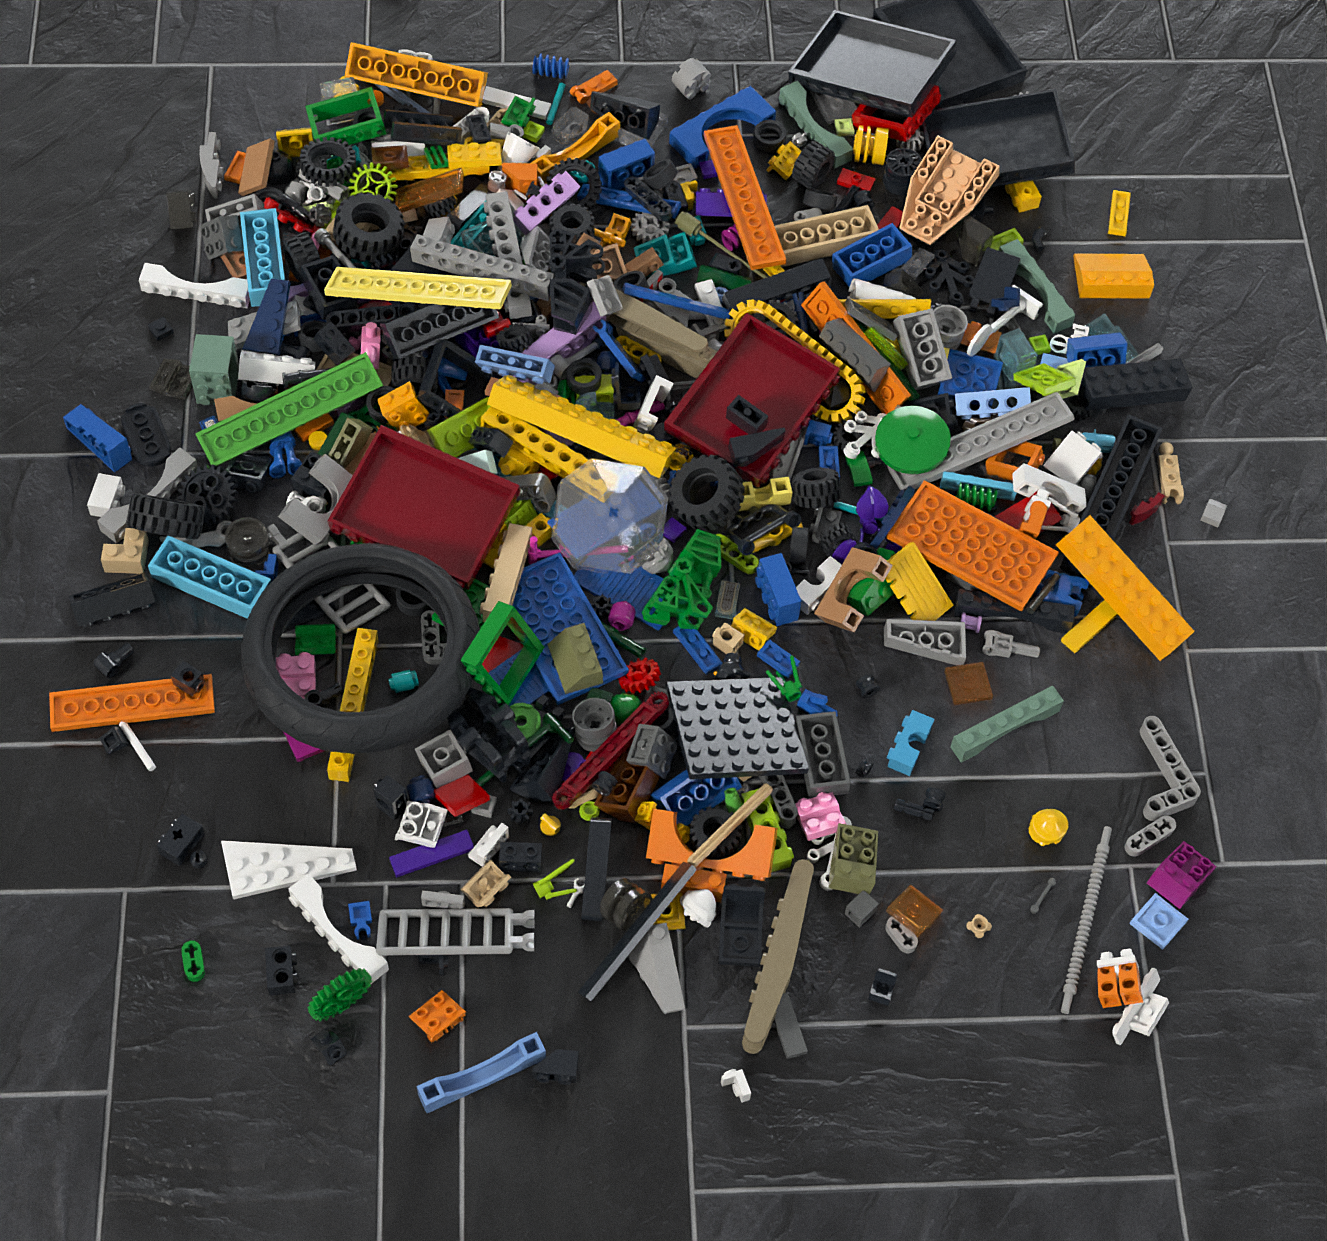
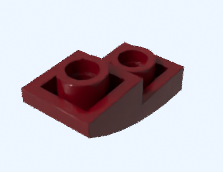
(1145, 510)

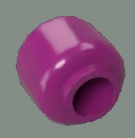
(622, 615)

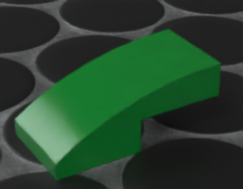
(859, 470)

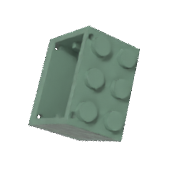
(214, 368)

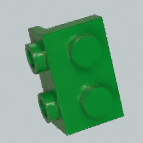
(518, 112)

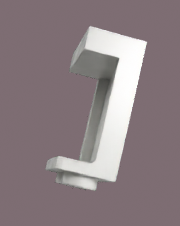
(658, 390)
(1073, 458)

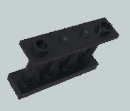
(422, 127)

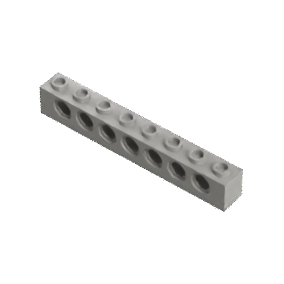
(506, 247)
(477, 264)

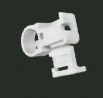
(1077, 333)

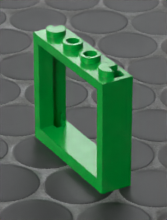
(343, 105)
(500, 616)

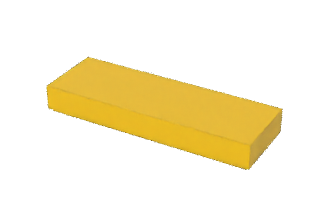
(1119, 213)

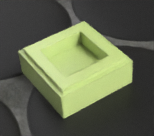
(844, 127)

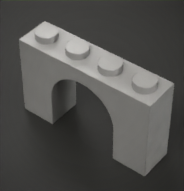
(307, 522)

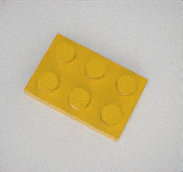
(474, 155)

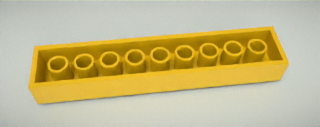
(581, 425)

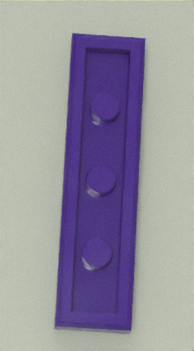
(426, 856)

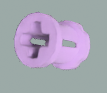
(971, 622)

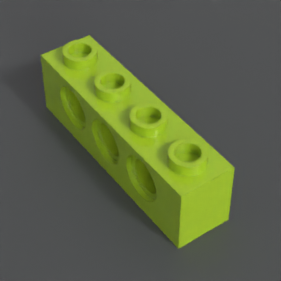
(783, 855)

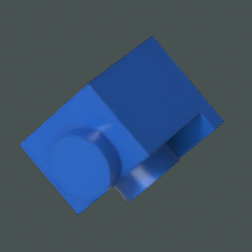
(818, 434)

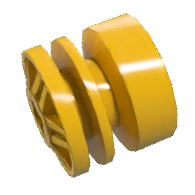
(870, 145)

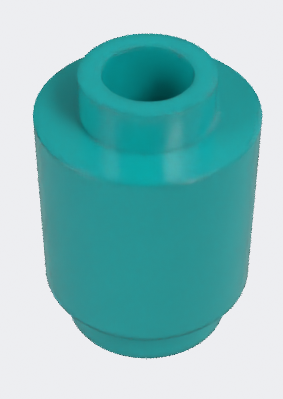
(403, 681)

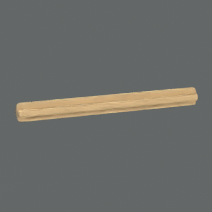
(734, 821)

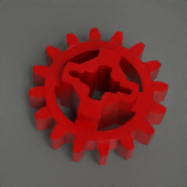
(640, 675)

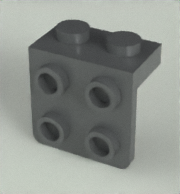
(222, 236)

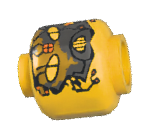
(681, 455)

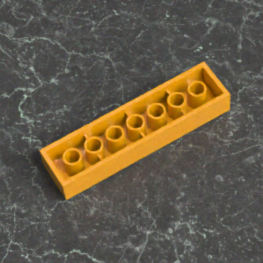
(416, 74)
(1125, 588)

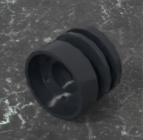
(899, 169)

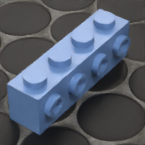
(514, 364)

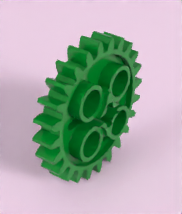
(339, 994)

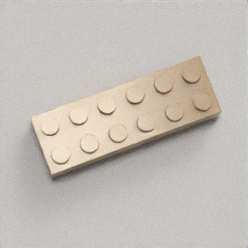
(824, 234)

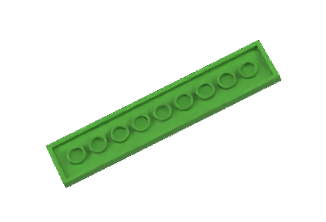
(289, 410)

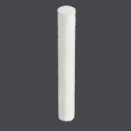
(137, 746)

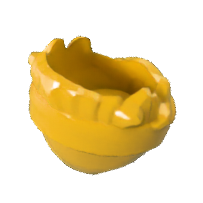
(1048, 826)

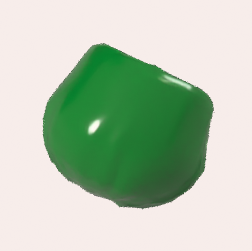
(624, 706)

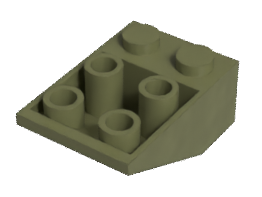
(854, 859)

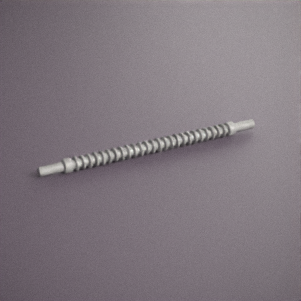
(1096, 876)

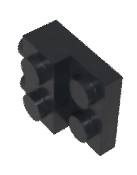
(942, 406)
(249, 471)

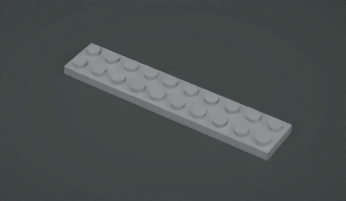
(994, 438)

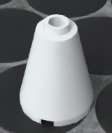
(516, 150)

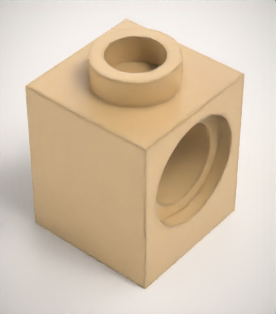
(727, 646)

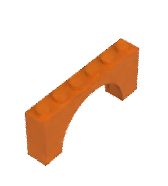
(753, 859)

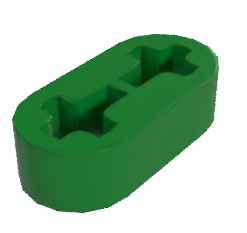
(188, 961)

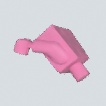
(369, 342)

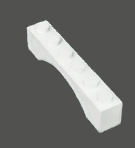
(228, 292)
(309, 897)

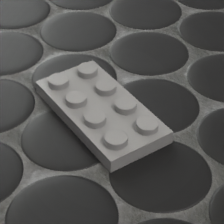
(240, 327)

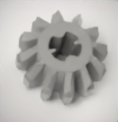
(914, 143)

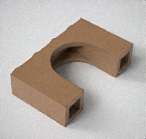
(856, 566)

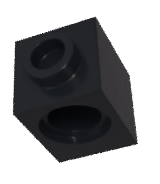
(185, 672)

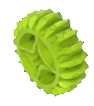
(367, 171)

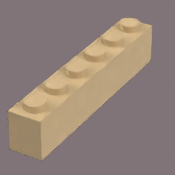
(507, 568)

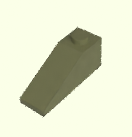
(350, 441)

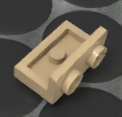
(485, 884)

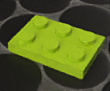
(1044, 379)

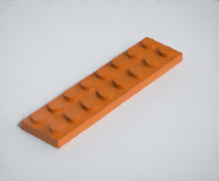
(824, 307)
(127, 704)

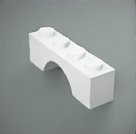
(1030, 479)

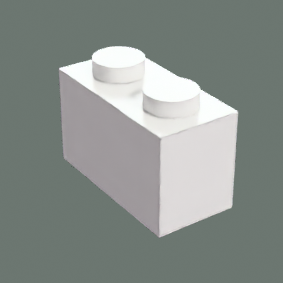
(105, 494)

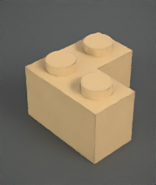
(126, 557)

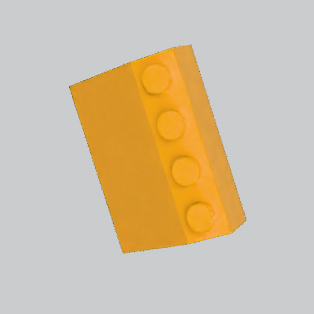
(1113, 276)

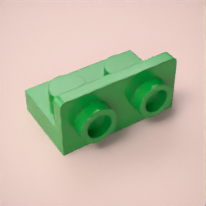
(315, 639)

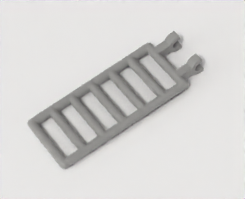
(282, 544)
(510, 941)

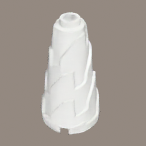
(865, 290)

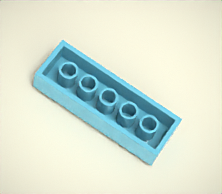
(261, 251)
(207, 576)

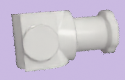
(312, 502)

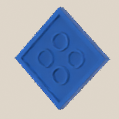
(971, 375)

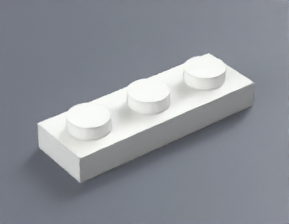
(707, 294)

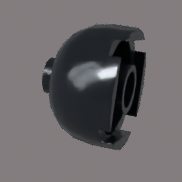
(281, 168)
(258, 391)

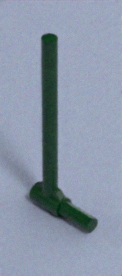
(551, 725)

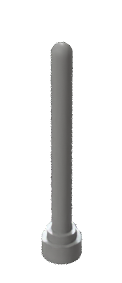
(323, 237)

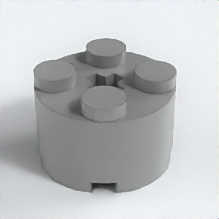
(691, 78)

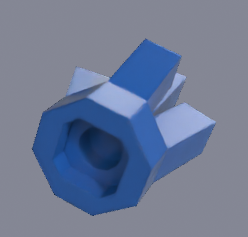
(813, 703)

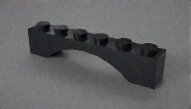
(1050, 615)

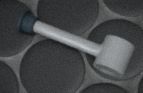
(561, 364)

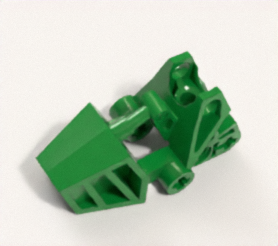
(695, 565)

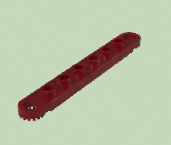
(609, 751)

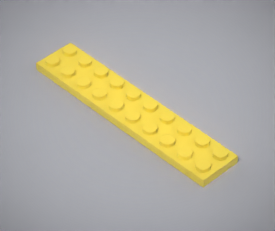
(418, 287)

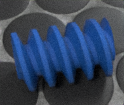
(551, 66)

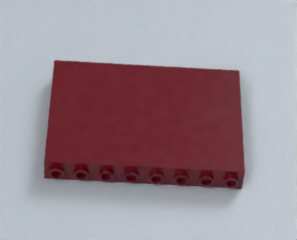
(767, 372)
(424, 504)

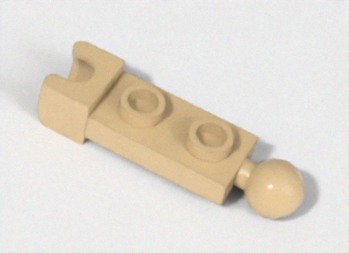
(1169, 473)

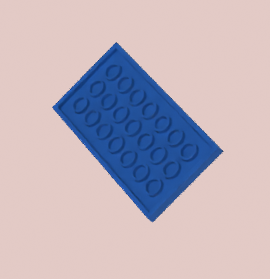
(553, 601)

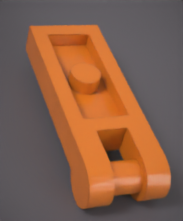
(599, 83)

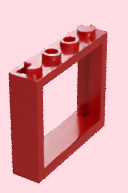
(897, 131)

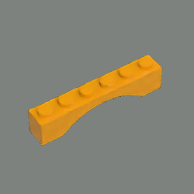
(600, 134)

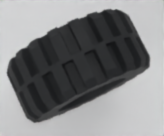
(372, 210)
(692, 479)
(165, 516)

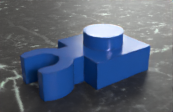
(360, 916)

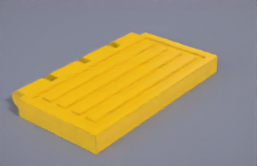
(917, 585)

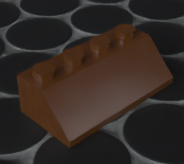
(633, 787)

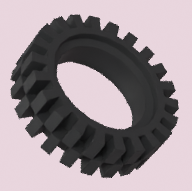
(326, 147)
(586, 168)

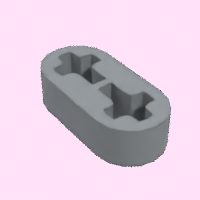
(898, 937)

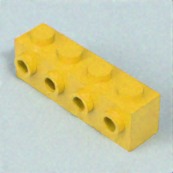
(1024, 195)

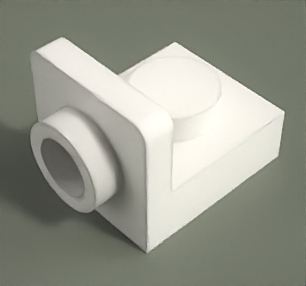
(740, 1084)

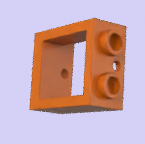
(1005, 471)

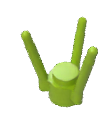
(544, 886)

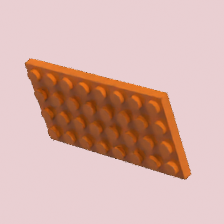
(973, 545)

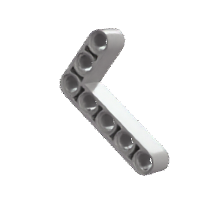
(1169, 770)

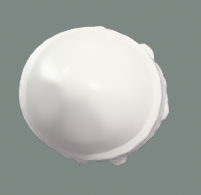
(699, 906)

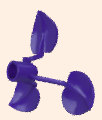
(869, 507)

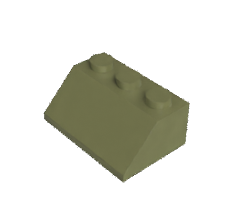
(575, 659)

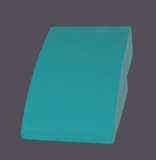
(673, 251)

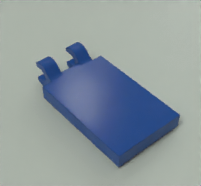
(606, 334)

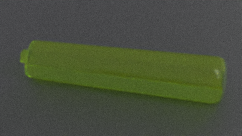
(886, 347)

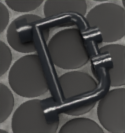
(746, 545)

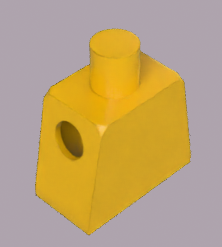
(517, 463)

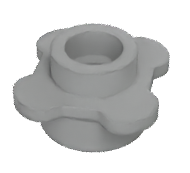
(799, 139)

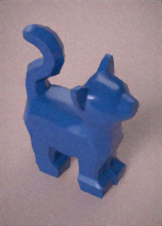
(1065, 586)

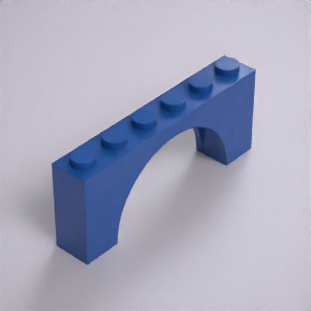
(744, 106)

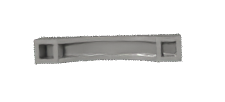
(177, 466)

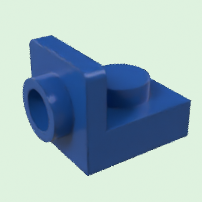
(270, 567)

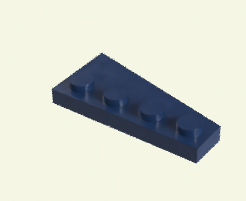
(269, 321)
(892, 515)

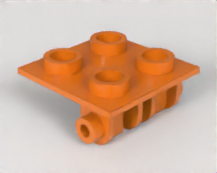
(437, 1015)

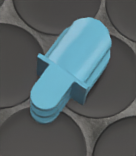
(1104, 441)

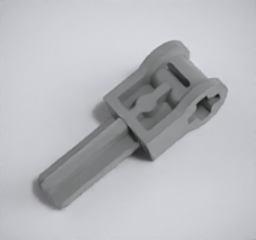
(1004, 645)

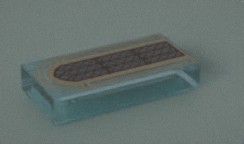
(727, 599)

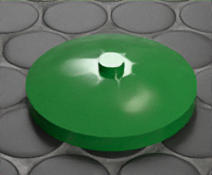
(912, 440)

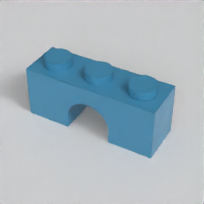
(903, 756)

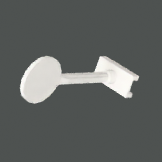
(1028, 306)

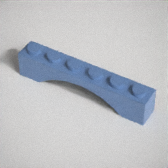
(452, 1087)

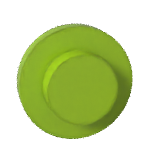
(588, 810)

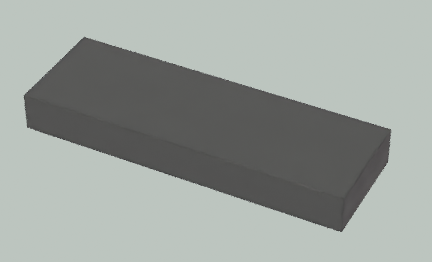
(789, 1029)

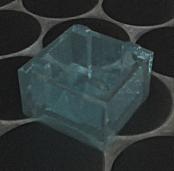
(1014, 353)

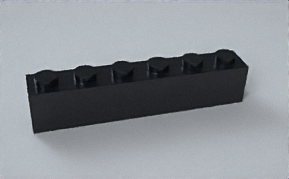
(780, 285)

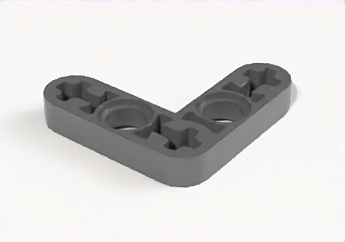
(439, 649)

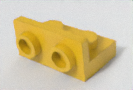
(785, 160)
(754, 628)

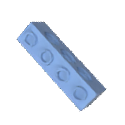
(964, 400)

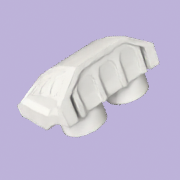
(421, 823)

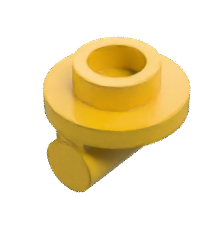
(550, 825)
(684, 832)

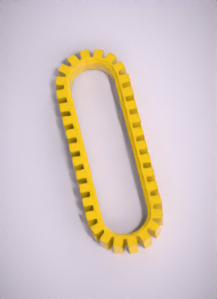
(809, 343)

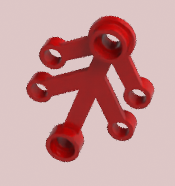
(285, 216)

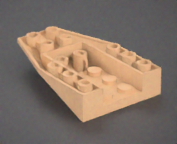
(944, 191)

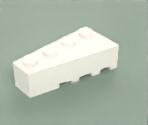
(269, 367)

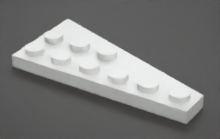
(268, 867)

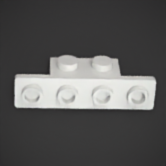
(1145, 1015)

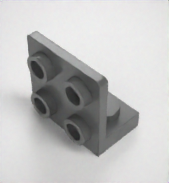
(652, 749)

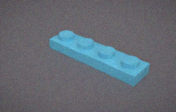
(1004, 489)

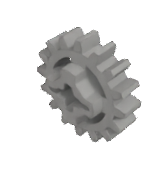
(650, 227)

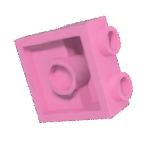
(298, 672)
(819, 815)

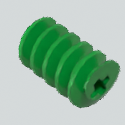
(977, 497)

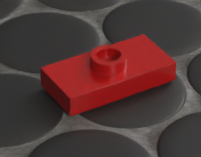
(848, 178)

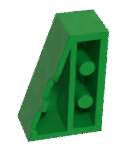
(871, 593)

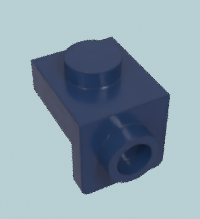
(1010, 299)

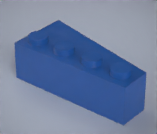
(99, 437)

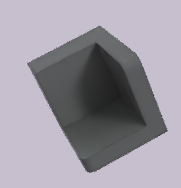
(861, 908)

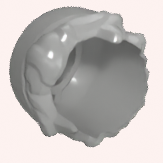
(661, 561)

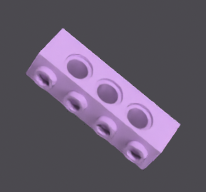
(564, 183)

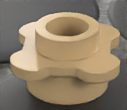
(983, 922)

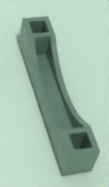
(794, 100)
(1057, 312)
(1032, 709)

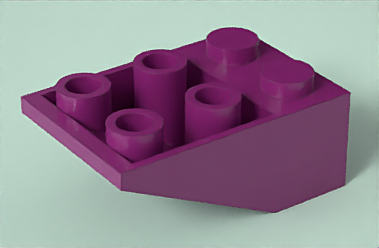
(1181, 874)

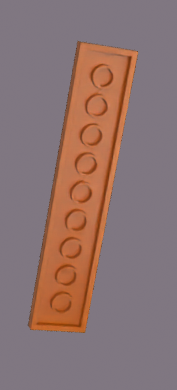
(744, 198)

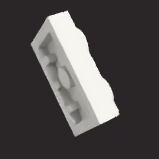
(489, 844)

